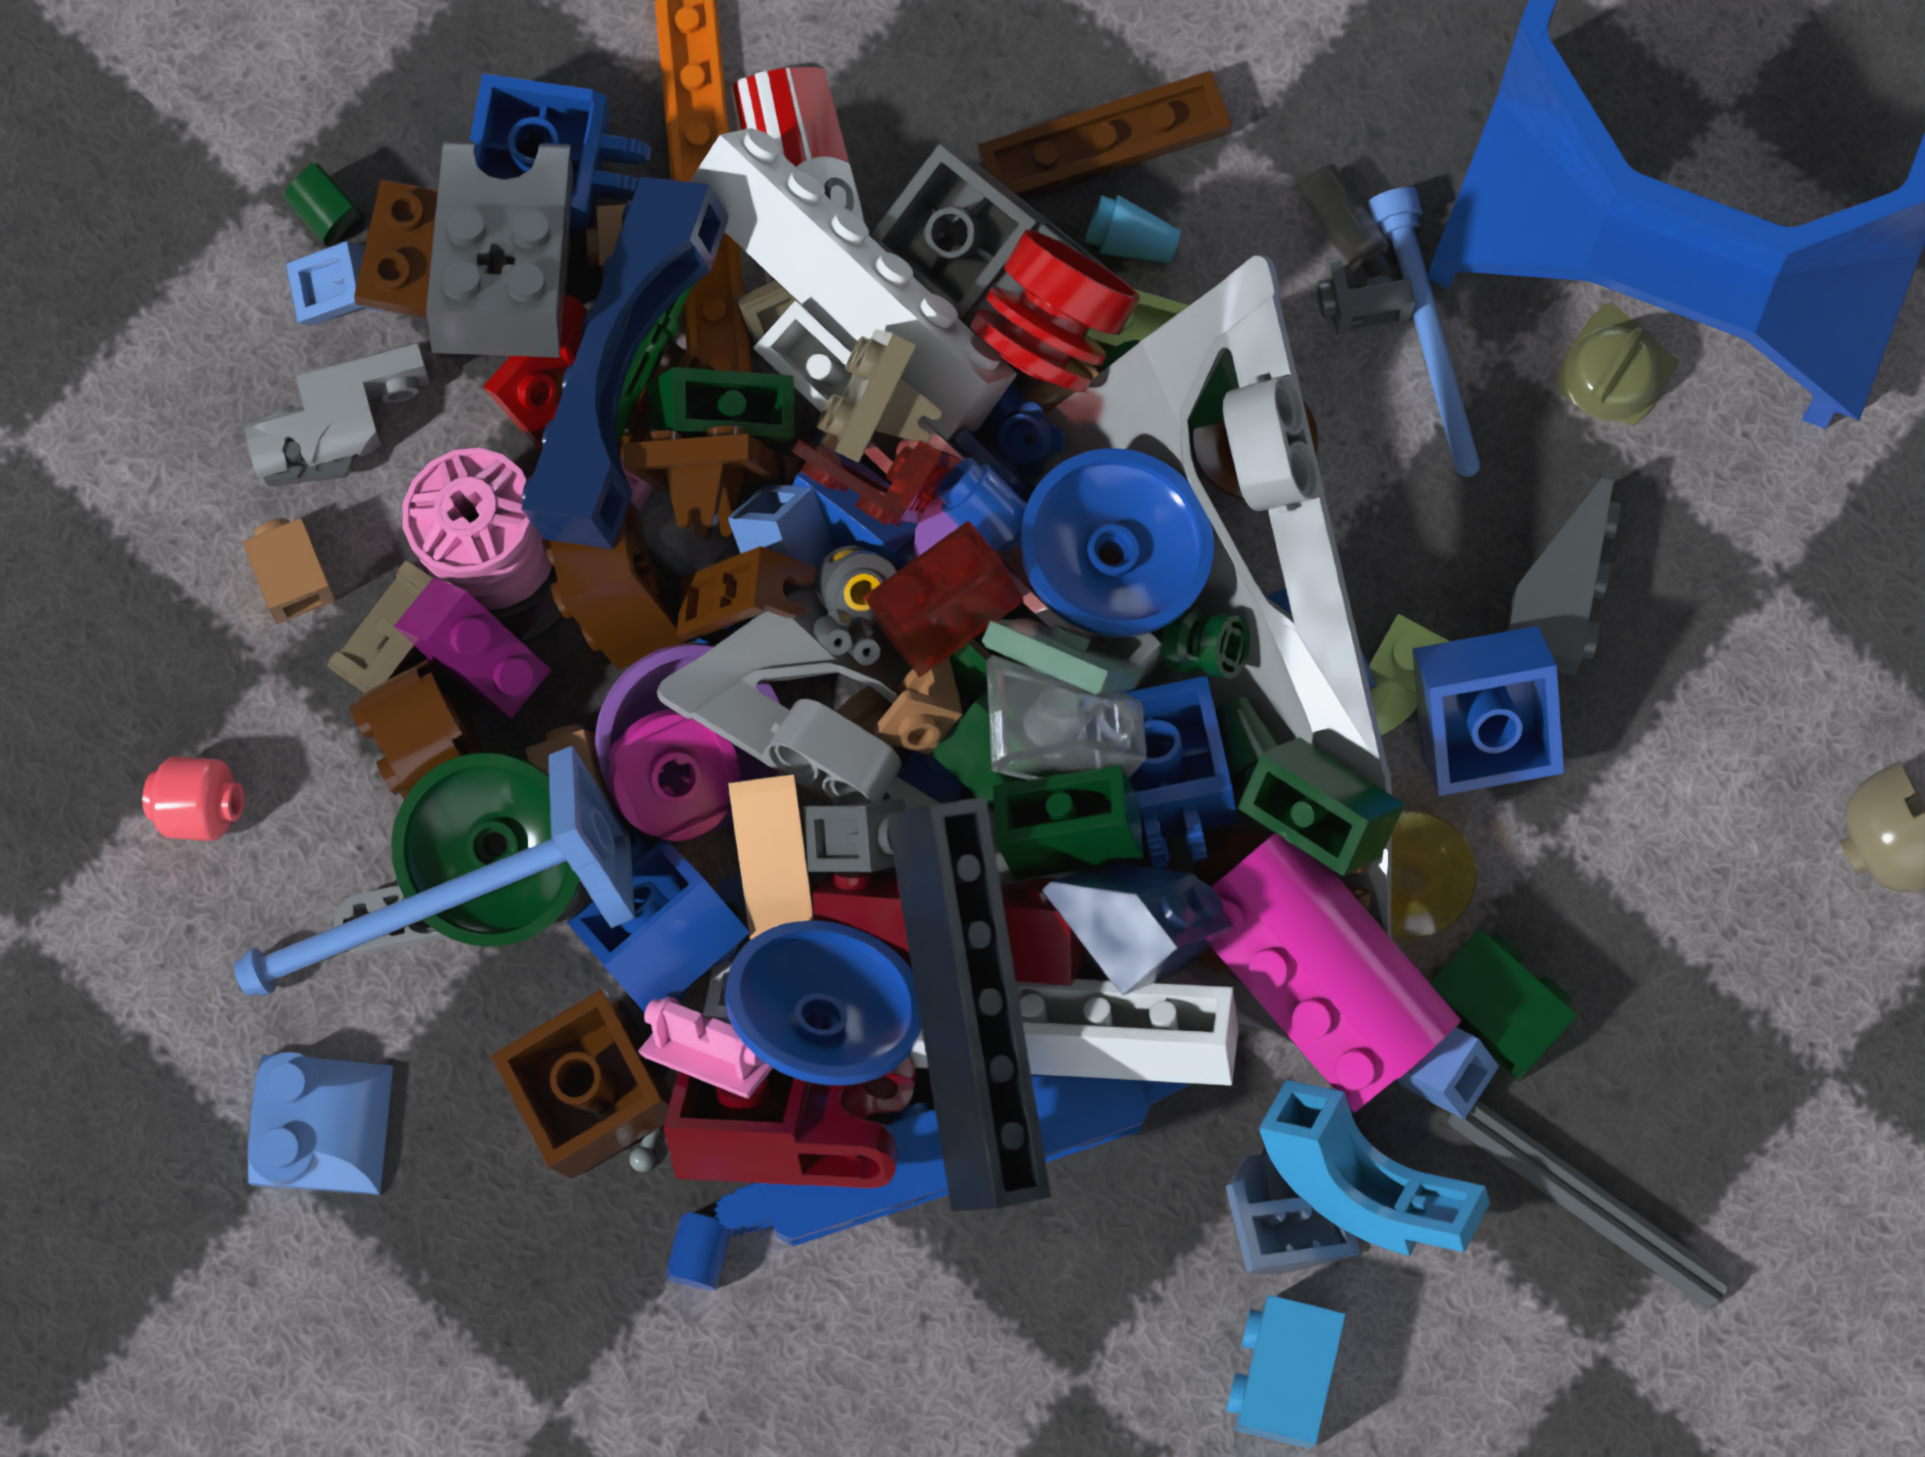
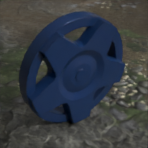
(974, 447)

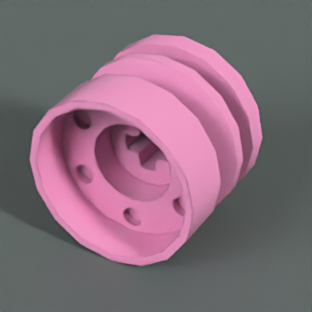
(497, 554)

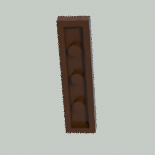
(1108, 136)

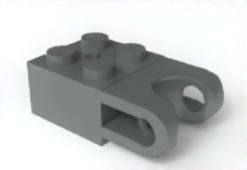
(959, 190)
(500, 255)

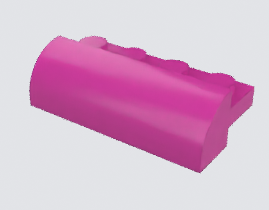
(1327, 971)

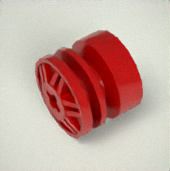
(1059, 303)

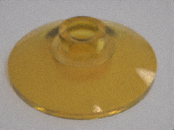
(1446, 871)

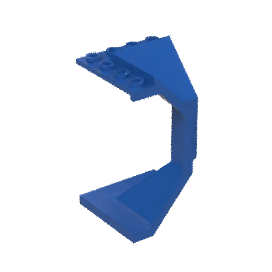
(1564, 204)

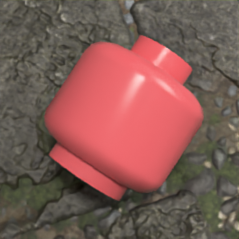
(192, 798)

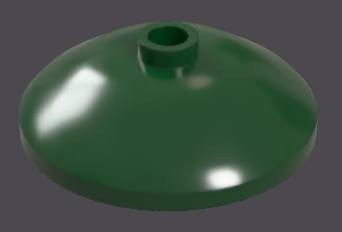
(446, 832)

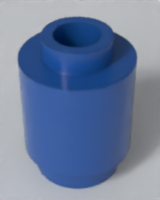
(985, 500)

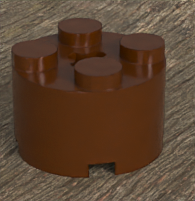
(414, 725)

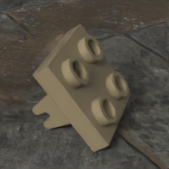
(875, 398)

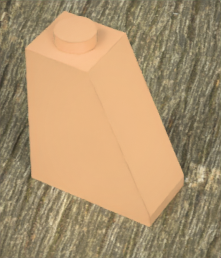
(770, 852)

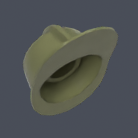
(1615, 368)

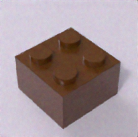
(584, 1084)

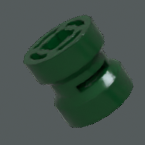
(1211, 643)

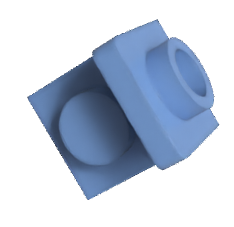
(326, 283)

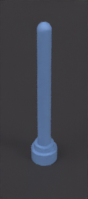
(1398, 216)

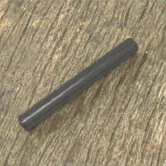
(1592, 1204)

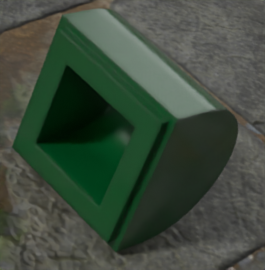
(323, 205)

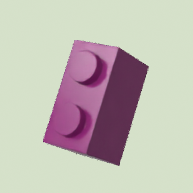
(472, 647)

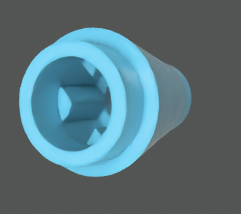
(1131, 232)

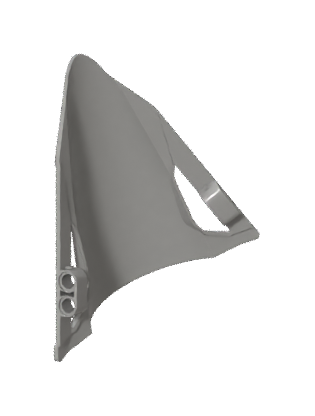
(1299, 667)

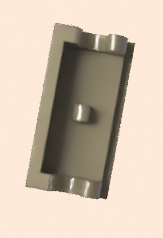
(376, 647)

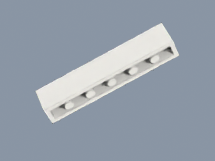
(848, 277)

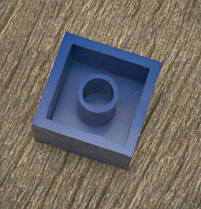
(1488, 710)
(675, 933)

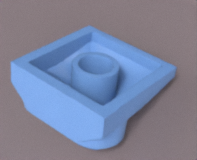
(319, 1124)

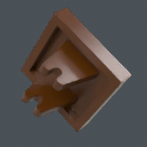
(398, 250)
(704, 472)

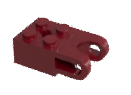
(787, 1130)

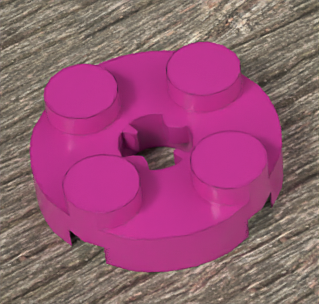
(655, 808)

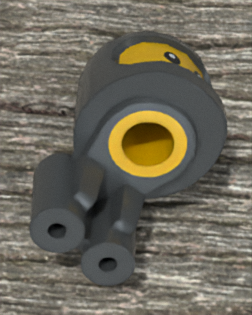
(840, 584)

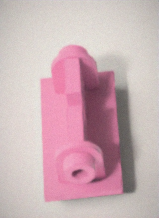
(701, 1048)

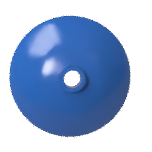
(1122, 505)
(823, 1002)

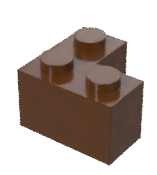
(616, 594)

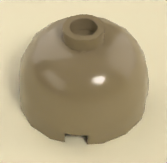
(1887, 830)

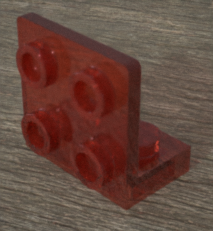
(913, 475)

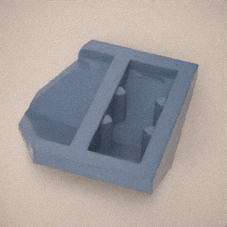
(1279, 1227)

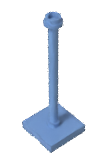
(582, 833)

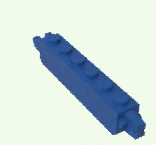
(1071, 1117)

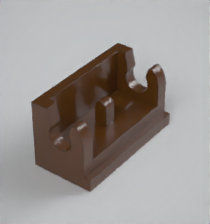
(738, 591)

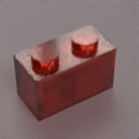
(943, 598)

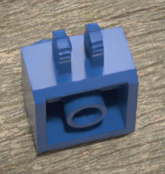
(522, 114)
(1185, 770)

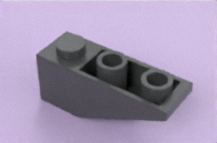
(1565, 580)

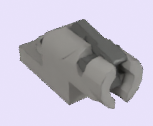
(335, 419)

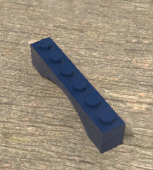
(662, 250)

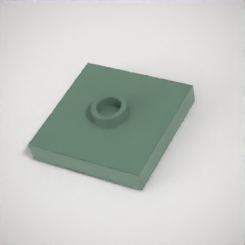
(1062, 654)

